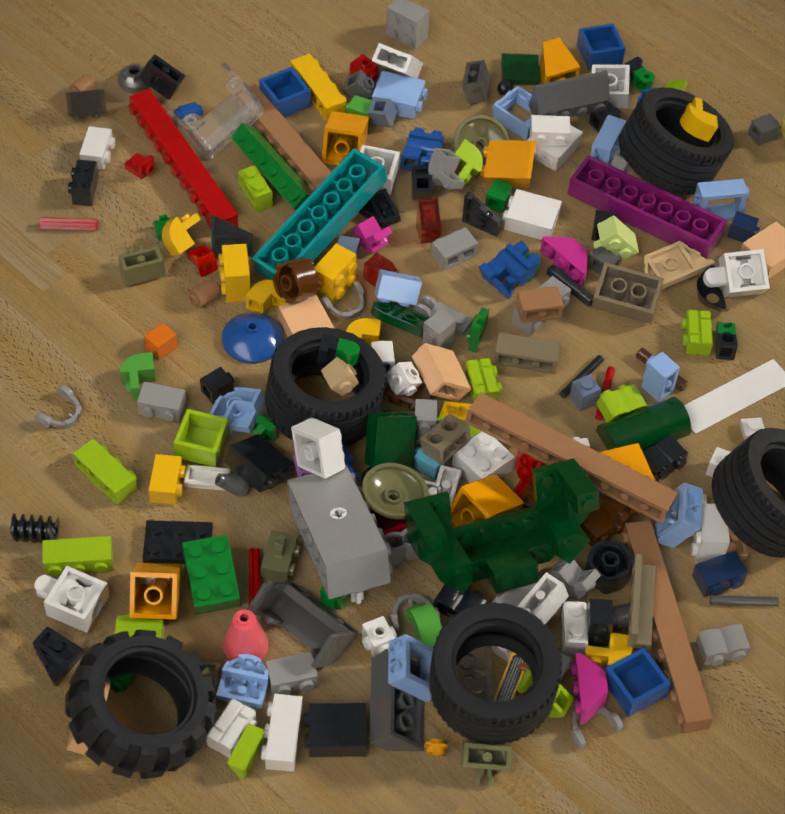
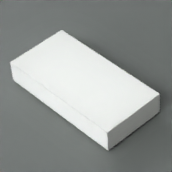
(203, 476)

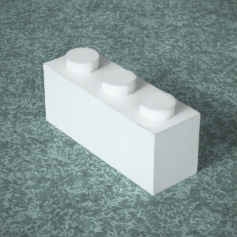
(282, 732)

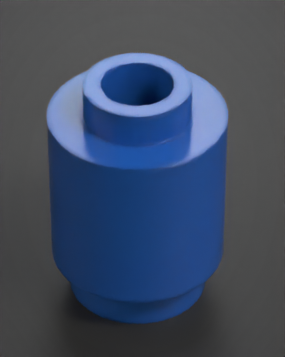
(190, 108)

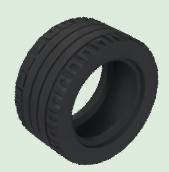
(664, 151)
(297, 359)
(746, 498)
(502, 627)

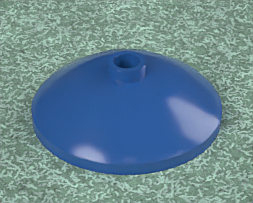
(252, 345)

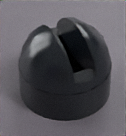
(504, 86)

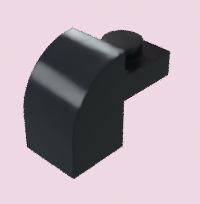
(421, 183)

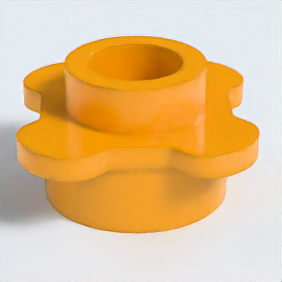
(436, 747)

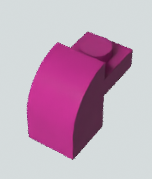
(371, 235)

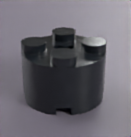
(613, 564)

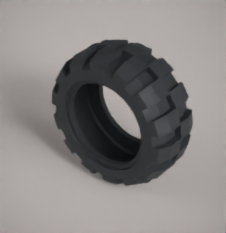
(112, 741)

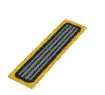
(510, 679)

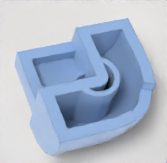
(240, 408)

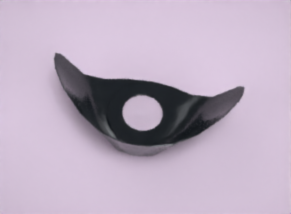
(703, 291)

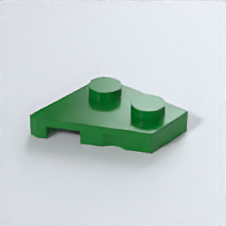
(477, 329)

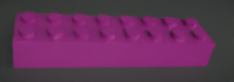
(646, 206)

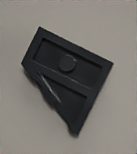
(480, 216)
(228, 234)
(56, 654)

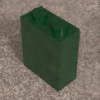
(390, 438)

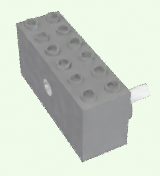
(340, 534)

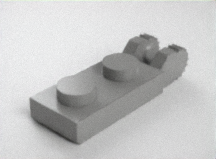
(463, 321)

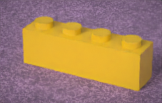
(323, 92)

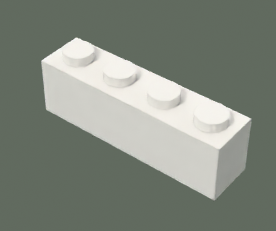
(541, 601)

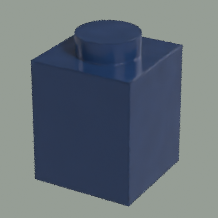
(743, 227)

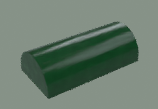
(647, 425)

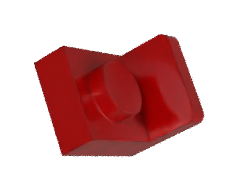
(140, 165)
(203, 259)

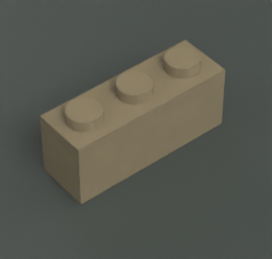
(527, 353)

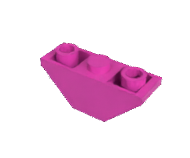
(567, 255)
(589, 686)

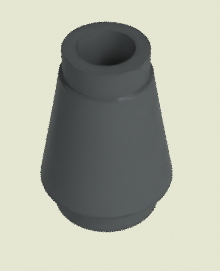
(232, 483)

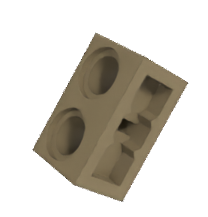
(445, 439)

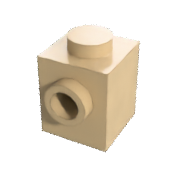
(340, 376)

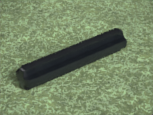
(576, 290)

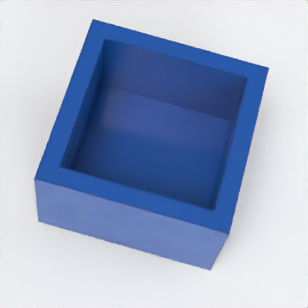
(600, 45)
(286, 91)
(636, 682)

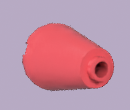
(245, 637)

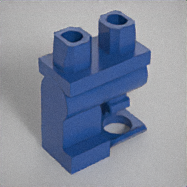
(420, 145)
(513, 263)

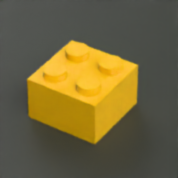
(234, 272)
(336, 273)

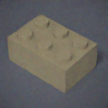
(627, 292)

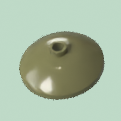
(479, 130)
(395, 483)

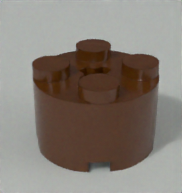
(296, 279)

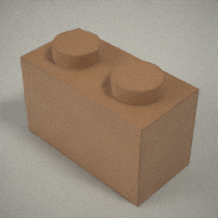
(539, 304)

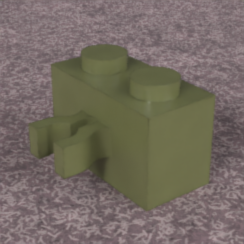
(141, 265)
(279, 556)
(486, 757)

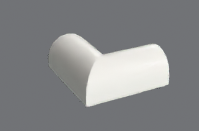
(447, 480)

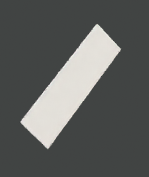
(735, 395)

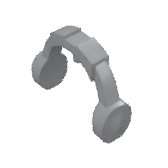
(359, 292)
(67, 394)
(413, 598)
(613, 719)

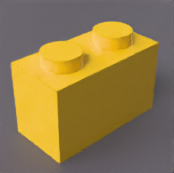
(166, 479)

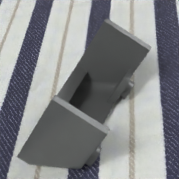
(306, 618)

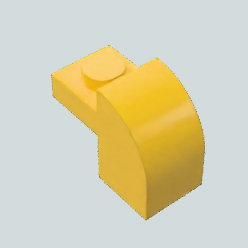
(698, 122)
(175, 235)
(263, 296)
(366, 329)
(616, 650)

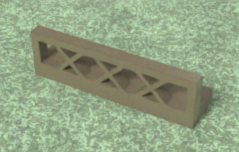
(641, 604)

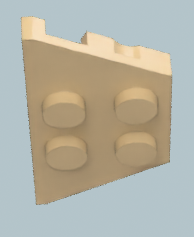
(675, 263)

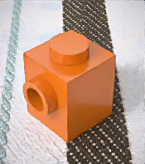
(160, 341)

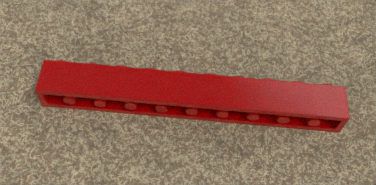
(181, 158)

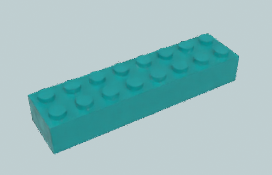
(323, 213)

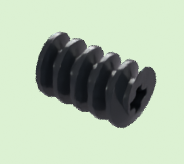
(34, 529)

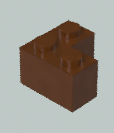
(606, 521)

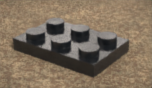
(165, 539)

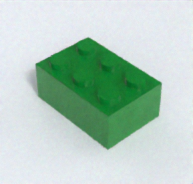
(211, 574)

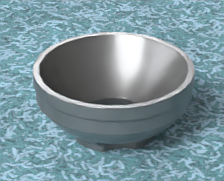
(130, 82)

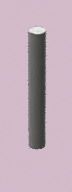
(744, 600)

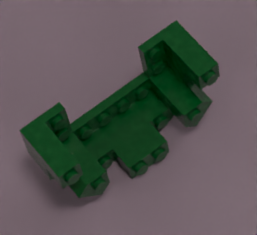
(507, 545)

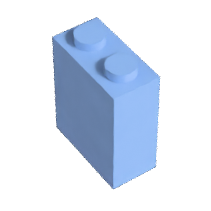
(403, 91)

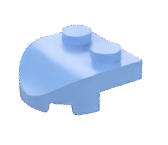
(244, 681)

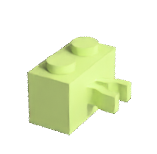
(616, 238)

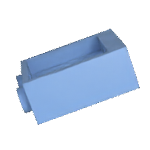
(501, 107)
(608, 139)
(722, 190)
(674, 532)
(399, 670)

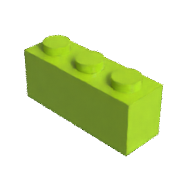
(105, 471)
(82, 554)

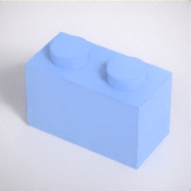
(398, 288)
(660, 376)

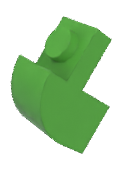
(136, 370)
(424, 622)

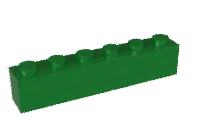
(271, 165)

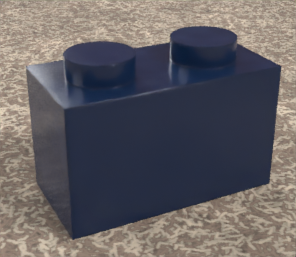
(719, 574)

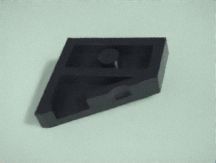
(382, 209)

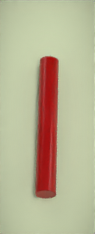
(606, 386)

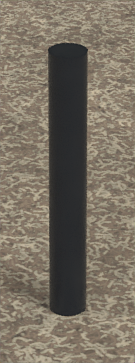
(586, 371)

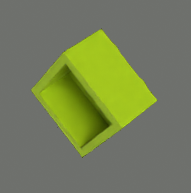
(201, 437)

